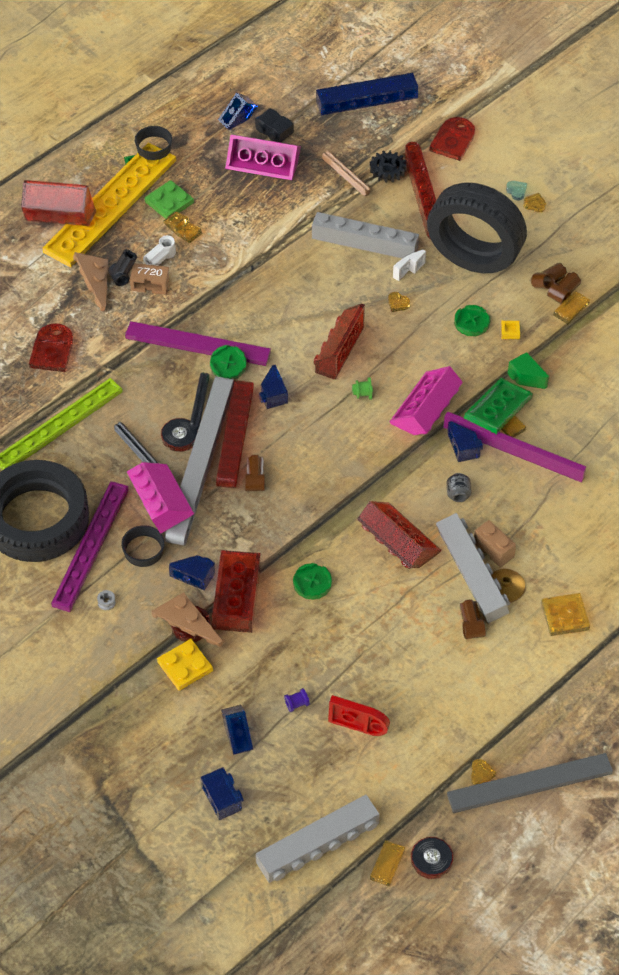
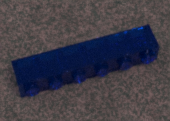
(366, 94)

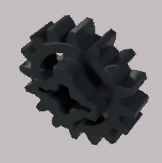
(388, 166)

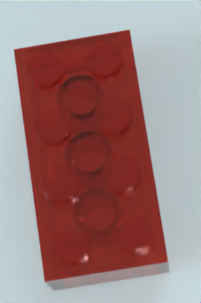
(236, 591)

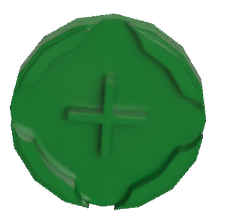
(472, 320)
(228, 362)
(312, 581)

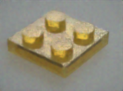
(565, 614)

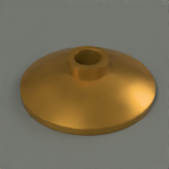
(515, 588)

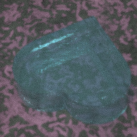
(516, 189)

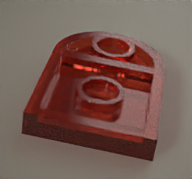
(453, 140)
(52, 350)

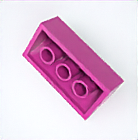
(262, 157)
(427, 401)
(160, 494)

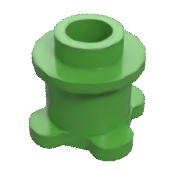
(362, 388)

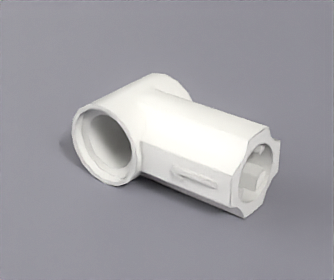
(164, 250)

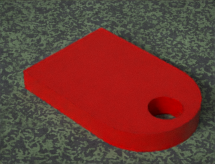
(357, 717)

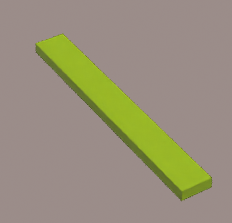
(60, 423)

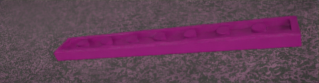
(192, 342)
(522, 449)
(89, 546)

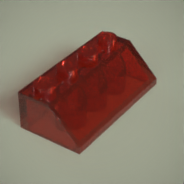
(57, 203)
(340, 342)
(398, 534)

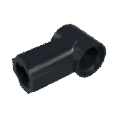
(120, 270)

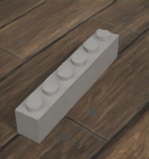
(364, 235)
(474, 571)
(317, 839)

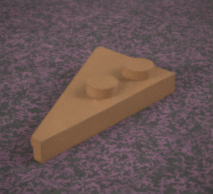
(95, 275)
(183, 614)

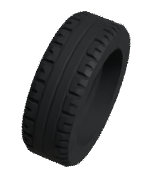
(488, 206)
(57, 539)

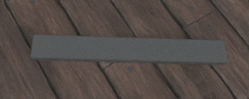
(529, 783)

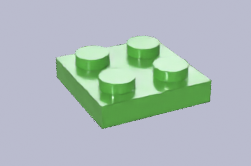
(169, 199)

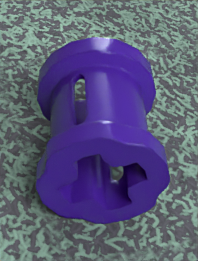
(296, 700)

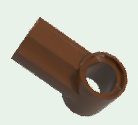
(546, 278)
(563, 289)
(255, 478)
(472, 624)

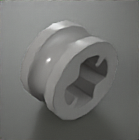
(106, 594)

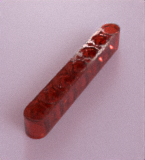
(420, 181)
(234, 434)

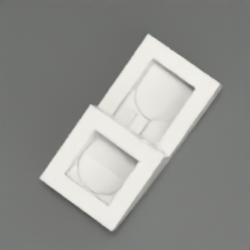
(409, 263)

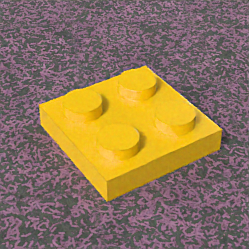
(185, 664)

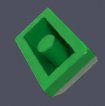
(527, 372)

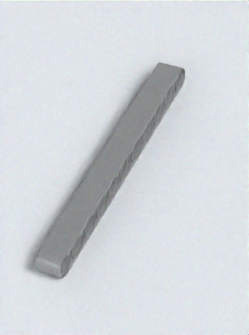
(202, 454)

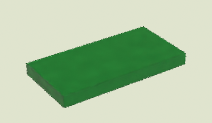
(498, 405)

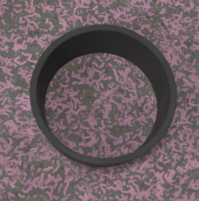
(153, 131)
(139, 531)

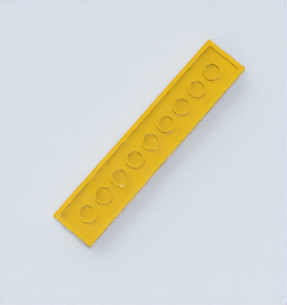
(110, 205)

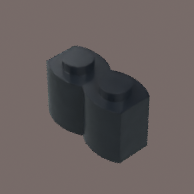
(274, 125)

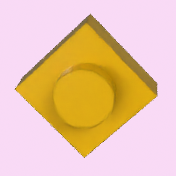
(510, 329)

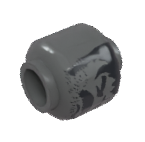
(458, 487)

